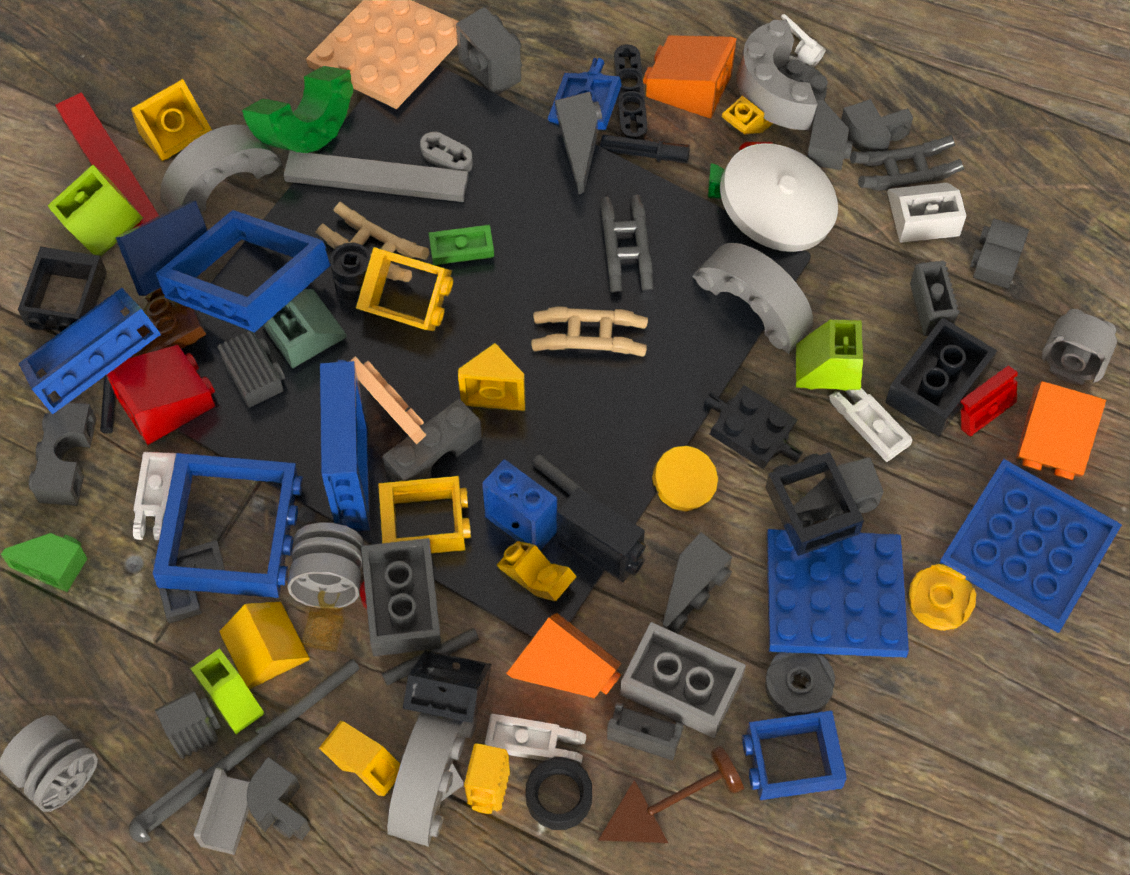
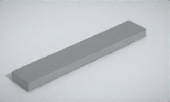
(376, 176)

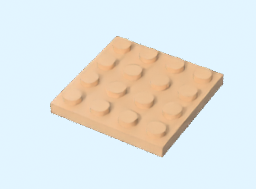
(387, 47)

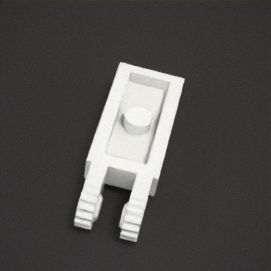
(872, 423)
(152, 491)
(532, 738)

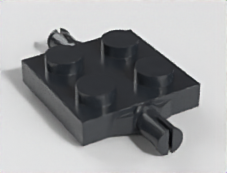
(753, 427)

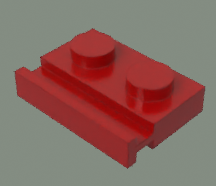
(989, 401)

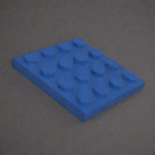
(1031, 545)
(837, 597)

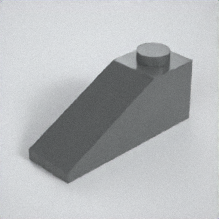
(579, 127)

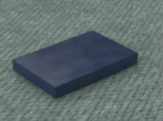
(158, 242)

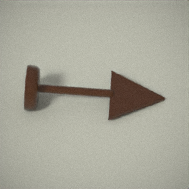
(635, 819)

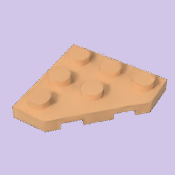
(389, 400)

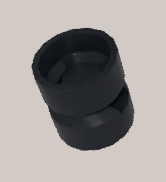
(349, 269)

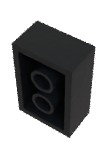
(940, 376)

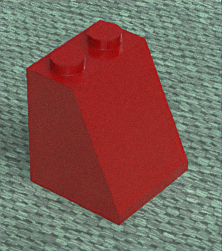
(161, 391)

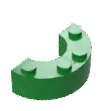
(315, 119)

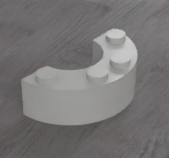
(759, 80)
(212, 160)
(764, 287)
(425, 777)

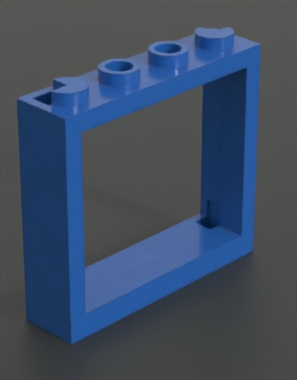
(251, 312)
(87, 350)
(344, 445)
(170, 576)

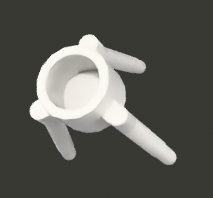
(808, 50)

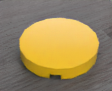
(685, 478)
(941, 597)

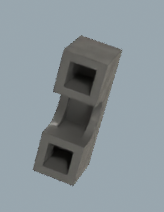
(450, 430)
(53, 478)

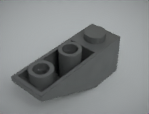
(822, 504)
(697, 572)

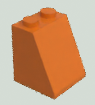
(691, 72)
(1059, 430)
(566, 660)

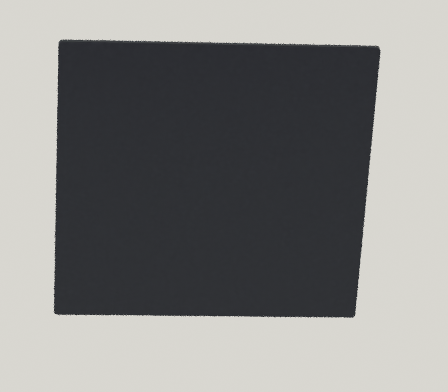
(585, 411)

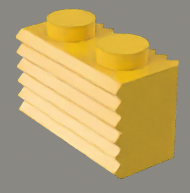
(487, 778)

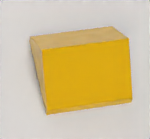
(170, 120)
(492, 381)
(263, 642)

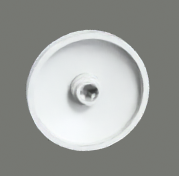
(778, 197)

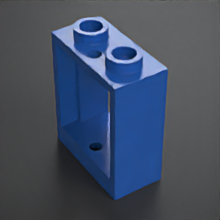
(518, 499)
(832, 759)

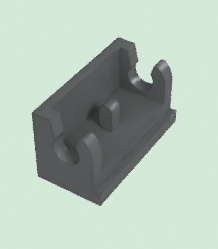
(644, 732)

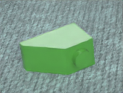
(48, 559)

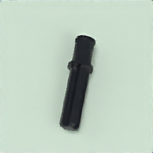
(660, 150)

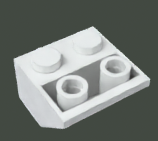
(927, 211)

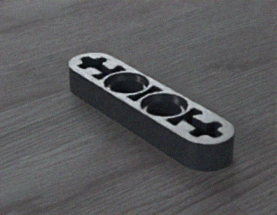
(630, 94)

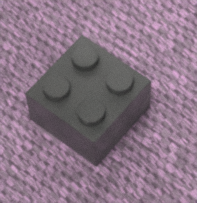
(489, 51)

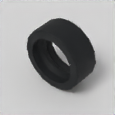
(559, 766)

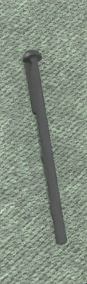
(199, 781)

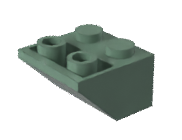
(303, 328)

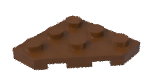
(174, 321)

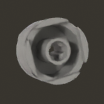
(1080, 347)

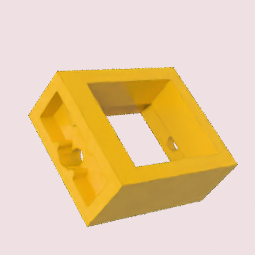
(374, 284)
(425, 490)

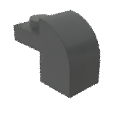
(872, 131)
(268, 800)

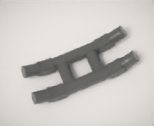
(918, 155)
(639, 252)

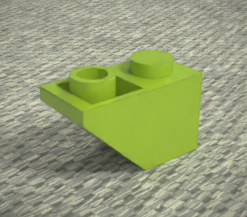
(227, 691)

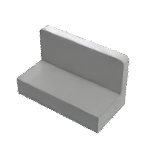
(223, 813)

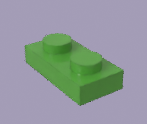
(461, 244)

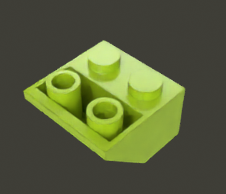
(95, 211)
(831, 357)

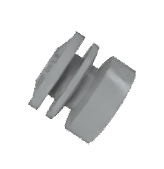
(326, 560)
(48, 763)

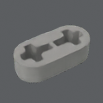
(446, 153)

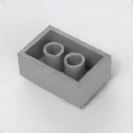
(682, 679)

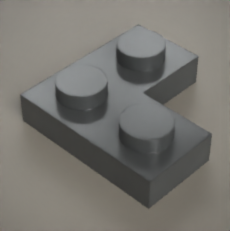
(185, 603)

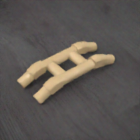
(367, 229)
(603, 342)

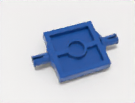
(601, 87)

